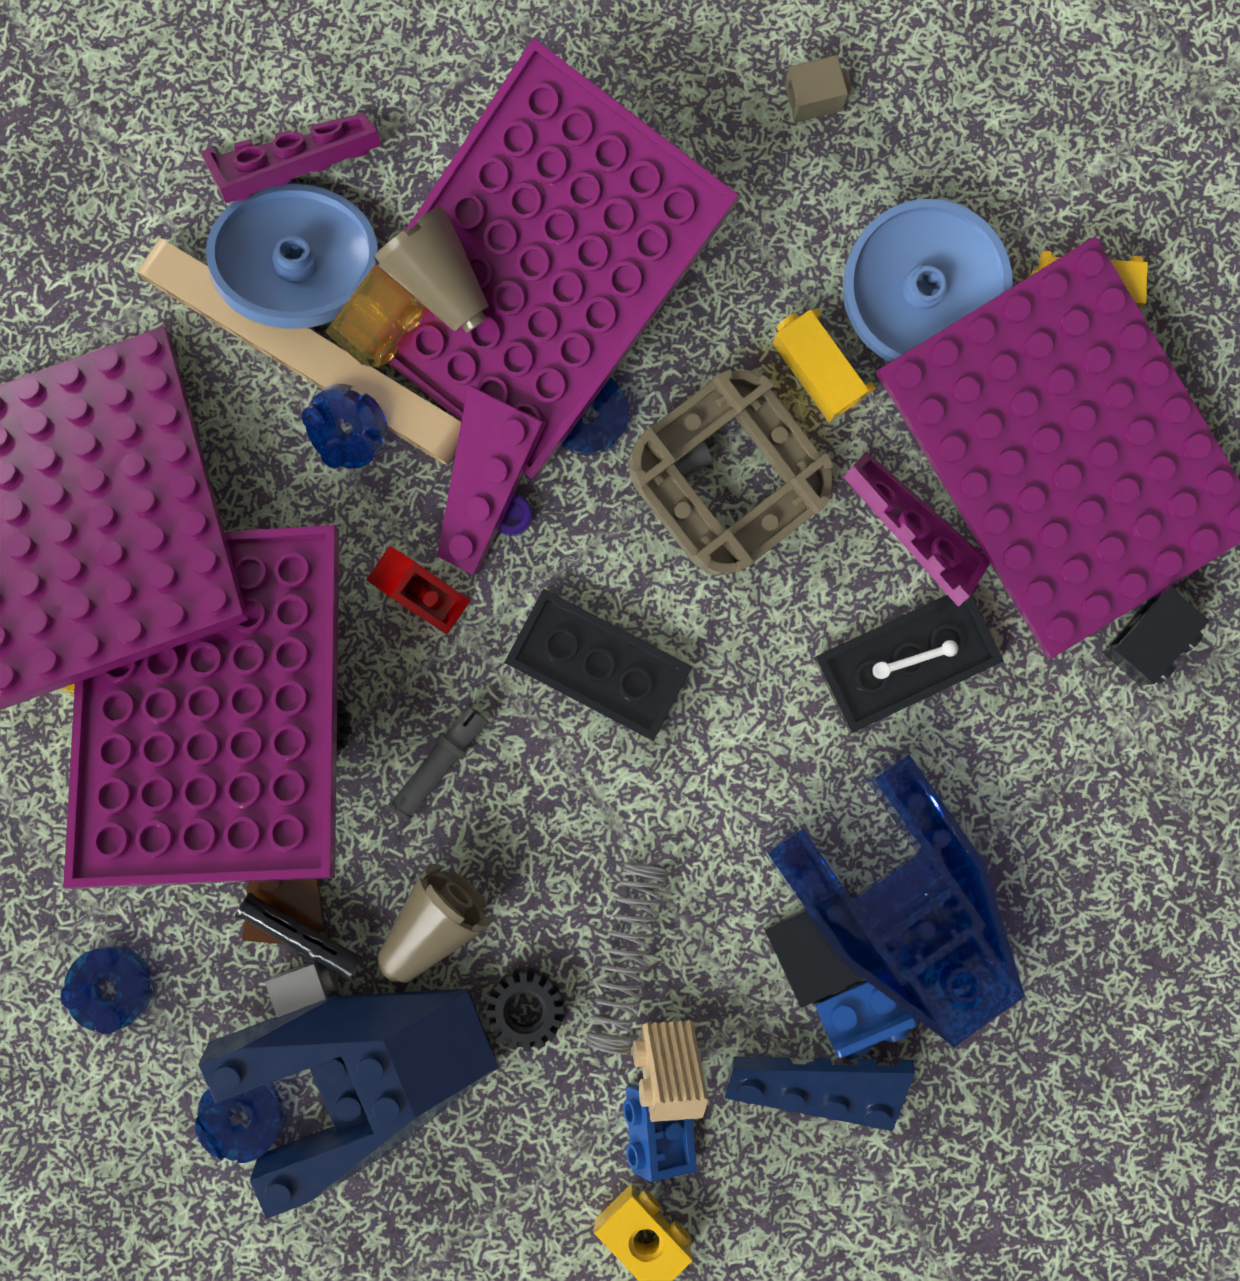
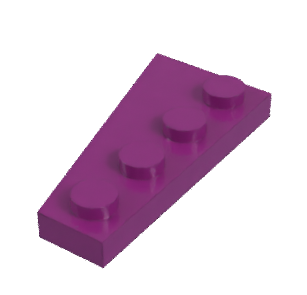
(288, 156)
(487, 469)
(926, 535)

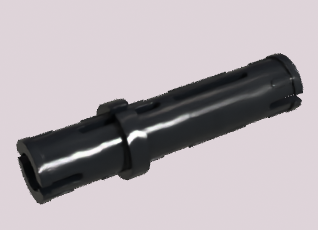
(298, 936)

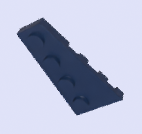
(843, 1093)

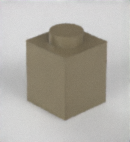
(817, 88)

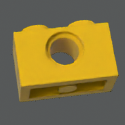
(651, 1261)

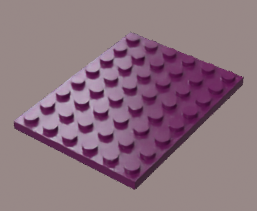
(575, 239)
(1069, 447)
(105, 520)
(220, 747)

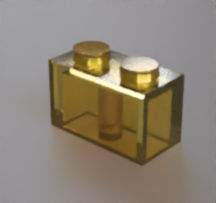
(375, 319)

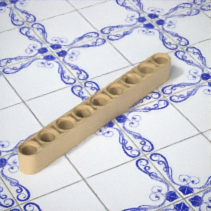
(304, 353)

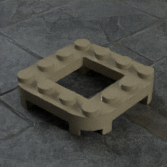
(776, 435)

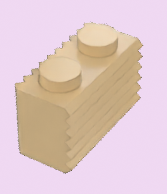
(671, 1071)

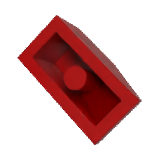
(418, 590)

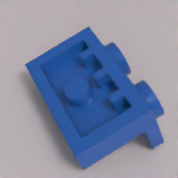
(862, 1018)
(659, 1147)

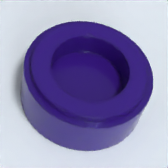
(517, 518)

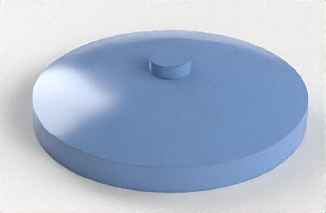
(290, 255)
(921, 273)

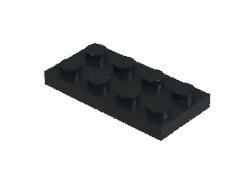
(598, 664)
(866, 699)

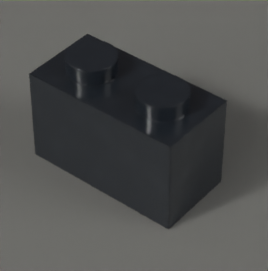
(1156, 638)

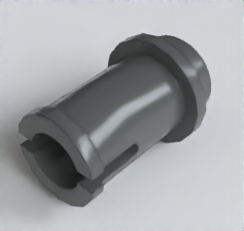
(694, 460)

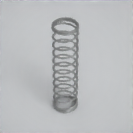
(621, 1044)

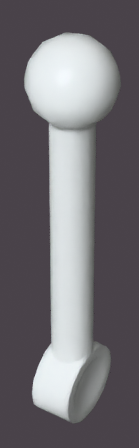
(882, 670)

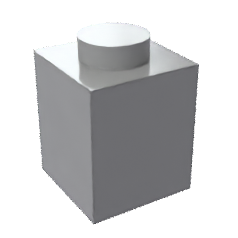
(300, 987)

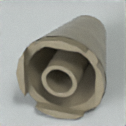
(436, 270)
(432, 924)

